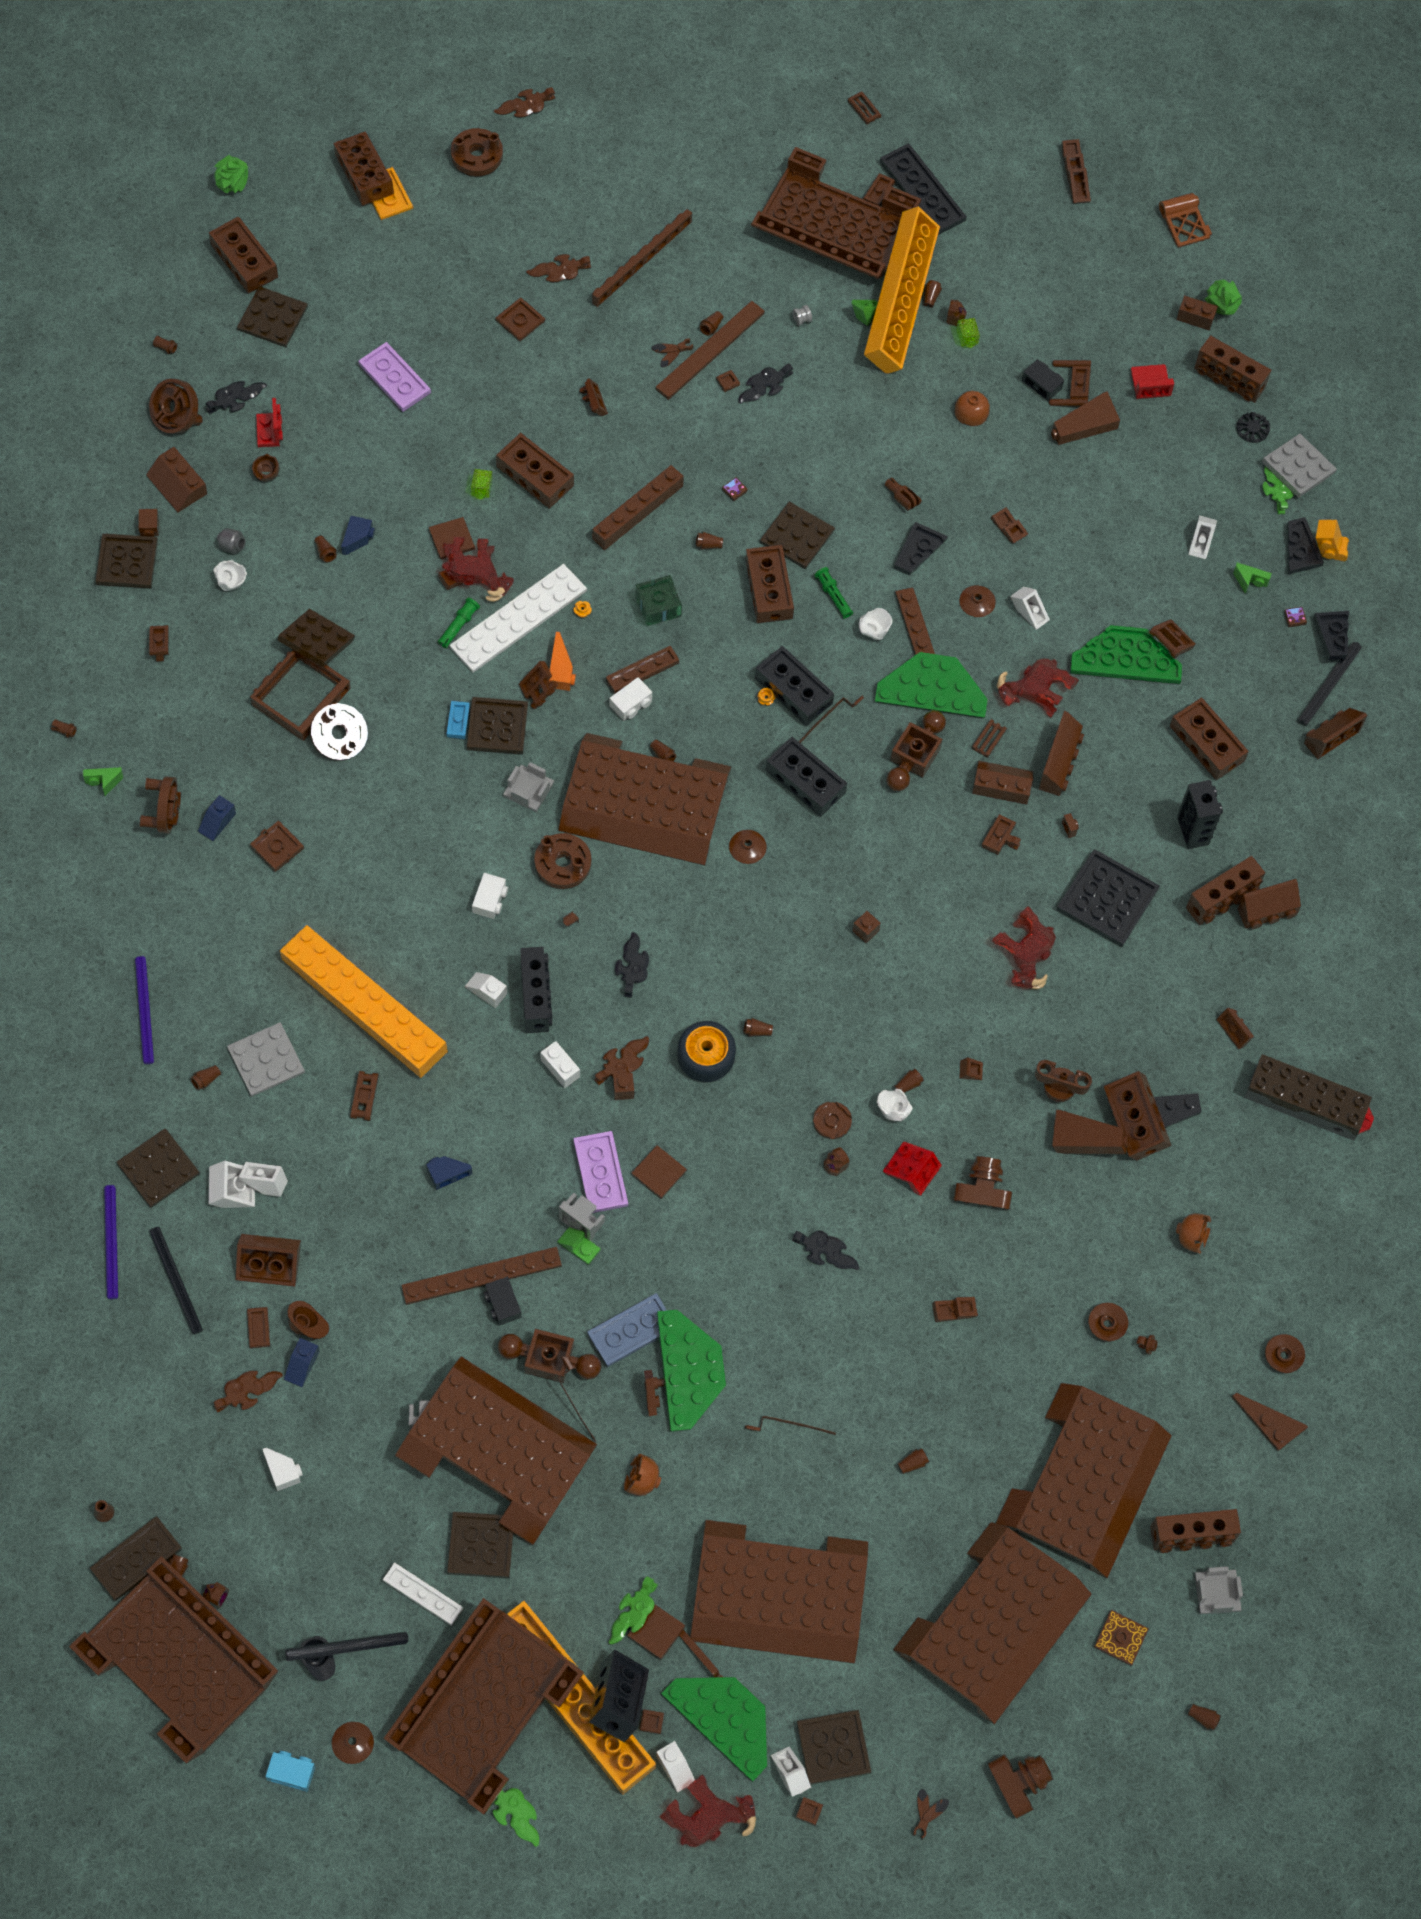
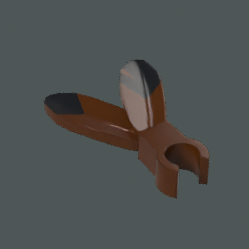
(671, 350)
(927, 1815)

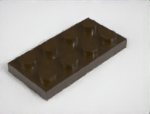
(130, 1560)

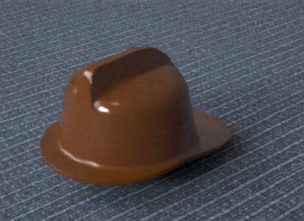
(306, 1320)

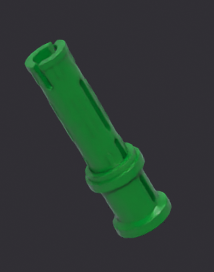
(829, 584)
(462, 616)

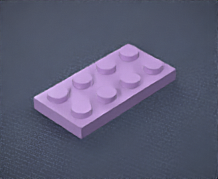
(394, 376)
(600, 1171)

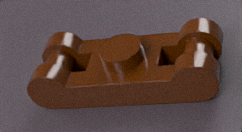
(364, 1095)

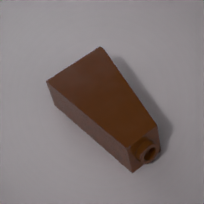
(1087, 420)
(1087, 1136)

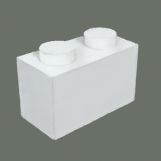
(631, 699)
(489, 896)
(560, 1064)

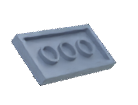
(627, 1331)

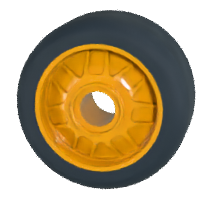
(701, 1064)

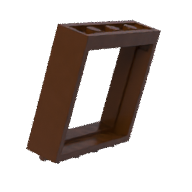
(280, 670)

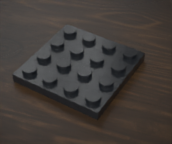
(1108, 897)

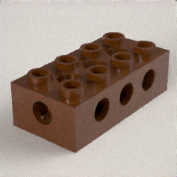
(367, 187)
(243, 254)
(1233, 363)
(535, 470)
(769, 584)
(1209, 738)
(1225, 891)
(1149, 1117)
(1204, 1523)

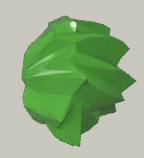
(231, 174)
(1225, 296)

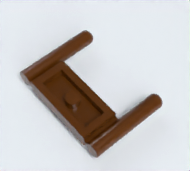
(1079, 385)

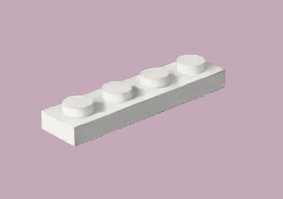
(423, 1594)

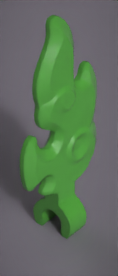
(1279, 491)
(640, 1606)
(513, 1803)

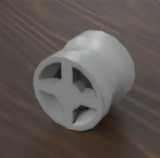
(802, 315)

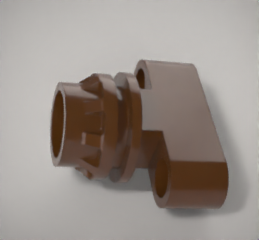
(1061, 1083)
(986, 1172)
(1013, 1784)

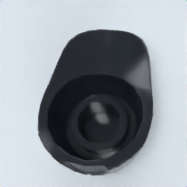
(320, 1668)

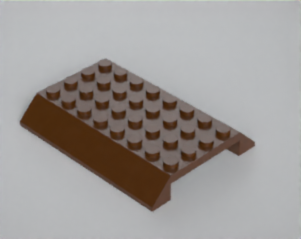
(831, 219)
(643, 800)
(499, 1443)
(1090, 1479)
(779, 1595)
(997, 1622)
(180, 1658)
(481, 1703)

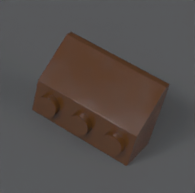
(176, 480)
(1335, 732)
(1003, 782)
(1270, 904)
(267, 1259)

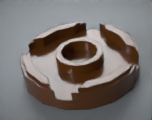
(832, 1120)

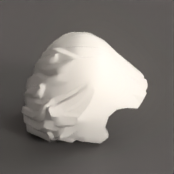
(230, 575)
(875, 623)
(894, 1105)

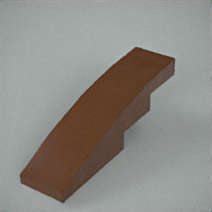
(1076, 171)

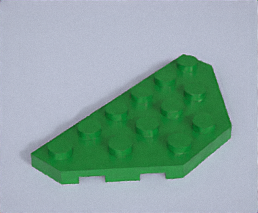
(1126, 655)
(933, 684)
(690, 1369)
(726, 1717)

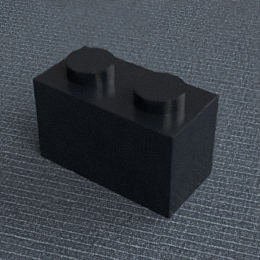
(1043, 380)
(503, 1301)

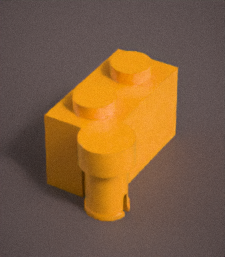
(1330, 540)

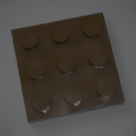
(272, 316)
(798, 533)
(126, 561)
(316, 637)
(497, 725)
(158, 1167)
(479, 1546)
(833, 1747)

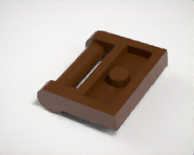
(1172, 638)

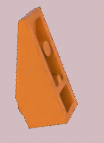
(561, 666)

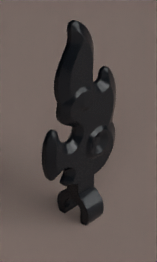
(767, 377)
(227, 396)
(638, 962)
(831, 1246)

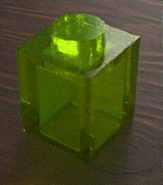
(968, 332)
(481, 483)

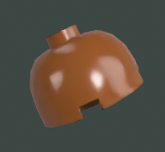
(972, 408)
(1193, 1229)
(643, 1476)

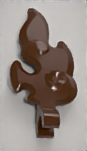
(533, 103)
(567, 269)
(626, 1064)
(238, 1389)

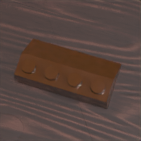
(1061, 755)

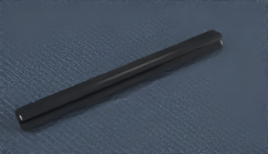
(1329, 684)
(176, 1280)
(346, 1646)

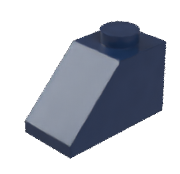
(357, 534)
(217, 818)
(447, 1171)
(301, 1362)

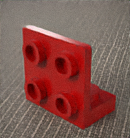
(1151, 381)
(269, 427)
(913, 1166)

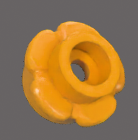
(582, 613)
(766, 692)

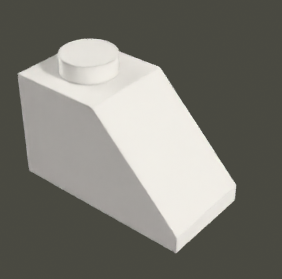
(1202, 537)
(1030, 606)
(487, 988)
(264, 1178)
(282, 1469)
(675, 1766)
(791, 1771)

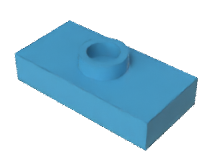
(458, 719)

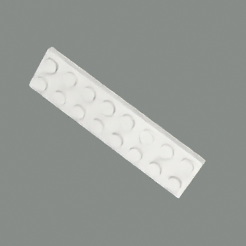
(518, 618)

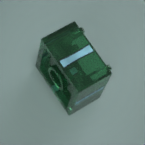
(658, 600)

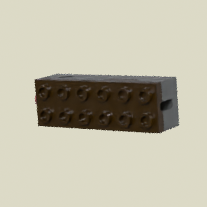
(1310, 1098)

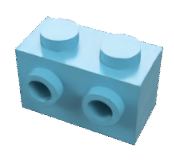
(290, 1771)

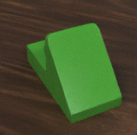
(864, 310)
(1247, 574)
(108, 776)
(577, 1244)

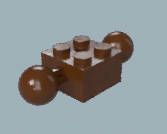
(916, 750)
(545, 1343)

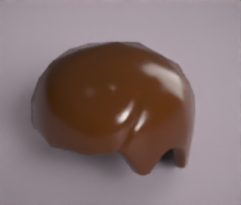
(266, 464)

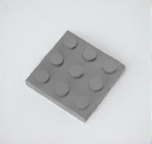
(1299, 465)
(266, 1059)

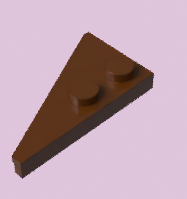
(1274, 1425)

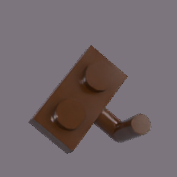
(652, 1383)

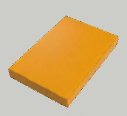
(395, 203)

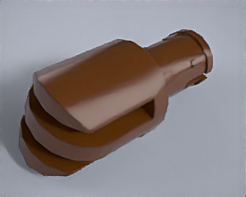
(903, 494)

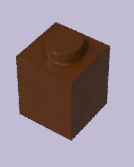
(148, 522)
(866, 927)
(623, 1086)

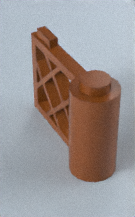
(1182, 207)

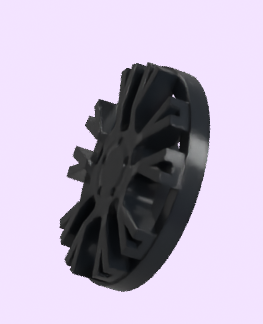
(1253, 427)

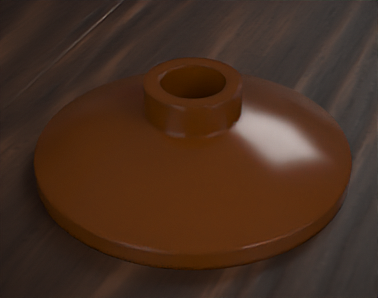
(975, 607)
(744, 853)
(1111, 1313)
(1288, 1345)
(352, 1753)

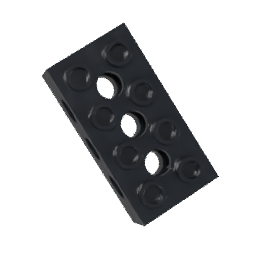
(794, 685)
(806, 776)
(1199, 814)
(536, 989)
(619, 1696)

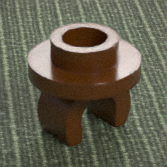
(1148, 1344)

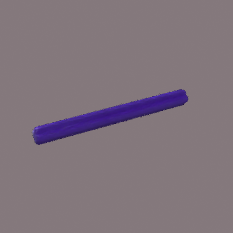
(144, 1010)
(111, 1242)

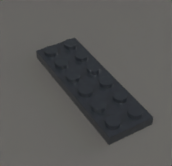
(918, 180)

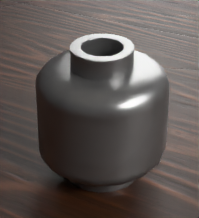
(231, 541)

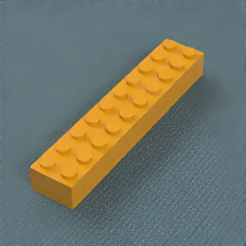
(902, 290)
(364, 1001)
(621, 1761)

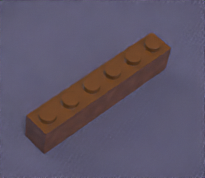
(637, 507)

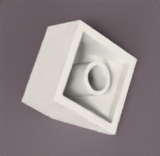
(227, 1189)

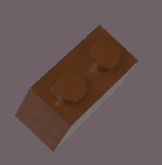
(1197, 313)

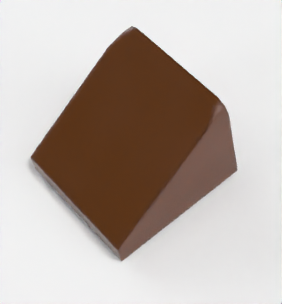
(971, 1069)

